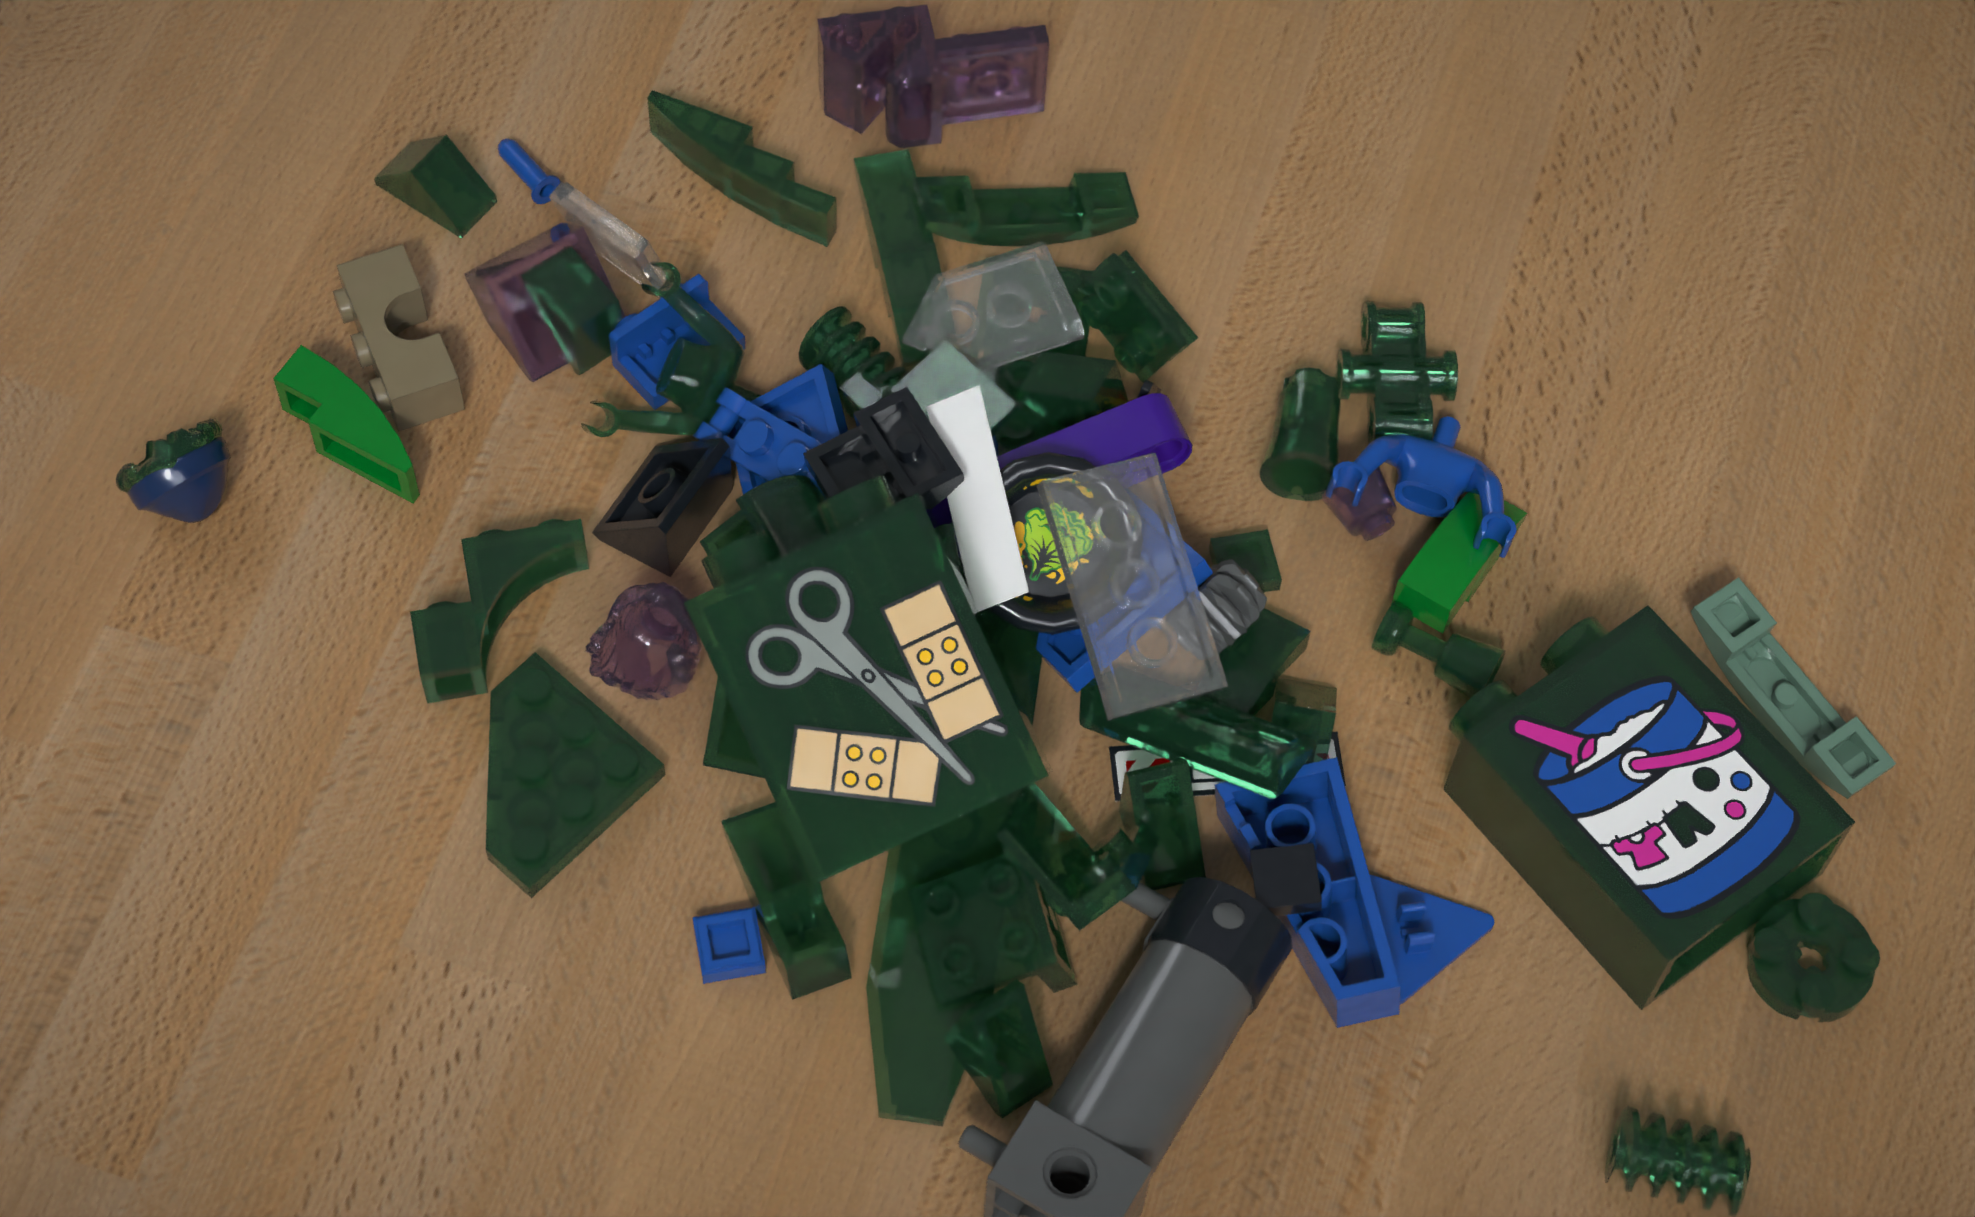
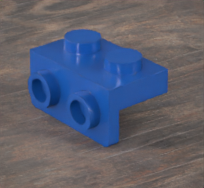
(645, 339)

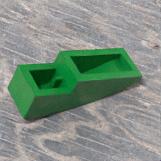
(345, 422)
(1448, 565)

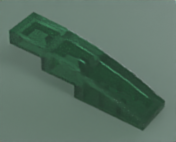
(726, 158)
(897, 239)

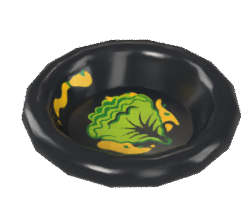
(1048, 603)

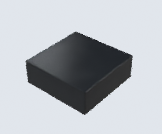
(1286, 879)

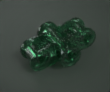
(1396, 372)

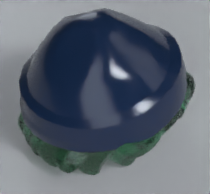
(180, 474)

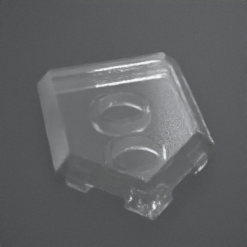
(998, 309)

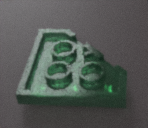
(555, 774)

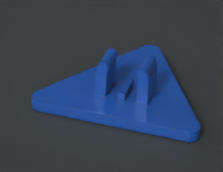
(1425, 932)

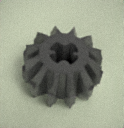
(1230, 602)

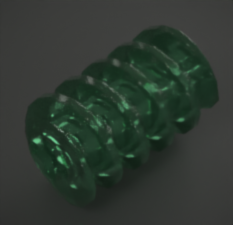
(844, 351)
(1679, 1159)

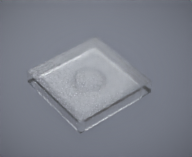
(610, 236)

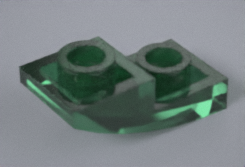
(1258, 661)

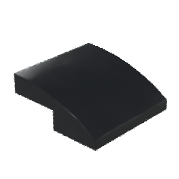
(889, 441)

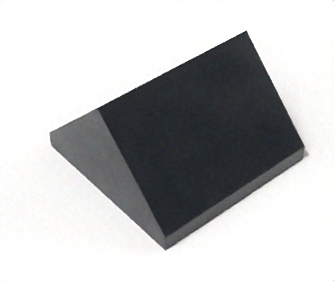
(669, 503)

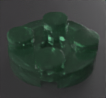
(1809, 992)

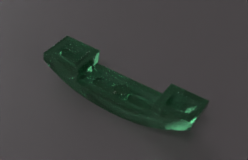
(1025, 216)

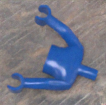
(1431, 479)

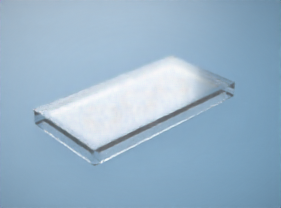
(1132, 586)

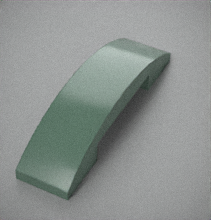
(1783, 696)

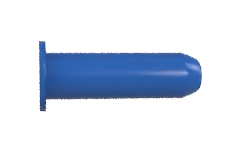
(528, 171)

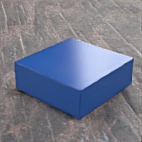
(729, 945)

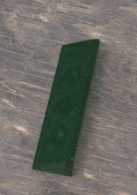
(1210, 738)

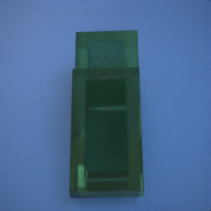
(787, 902)

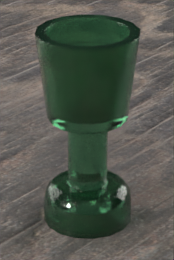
(1460, 661)

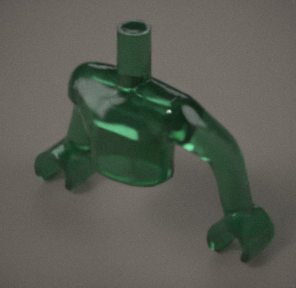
(691, 374)

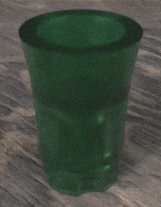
(1304, 437)

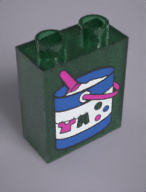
(1641, 800)

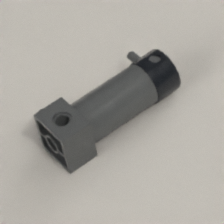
(1144, 1061)

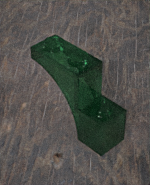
(501, 571)

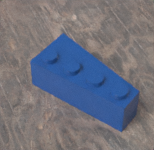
(1346, 942)

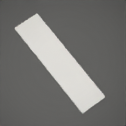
(980, 502)

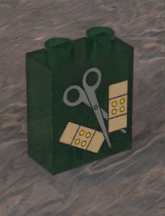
(864, 679)

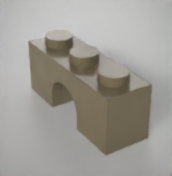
(412, 375)

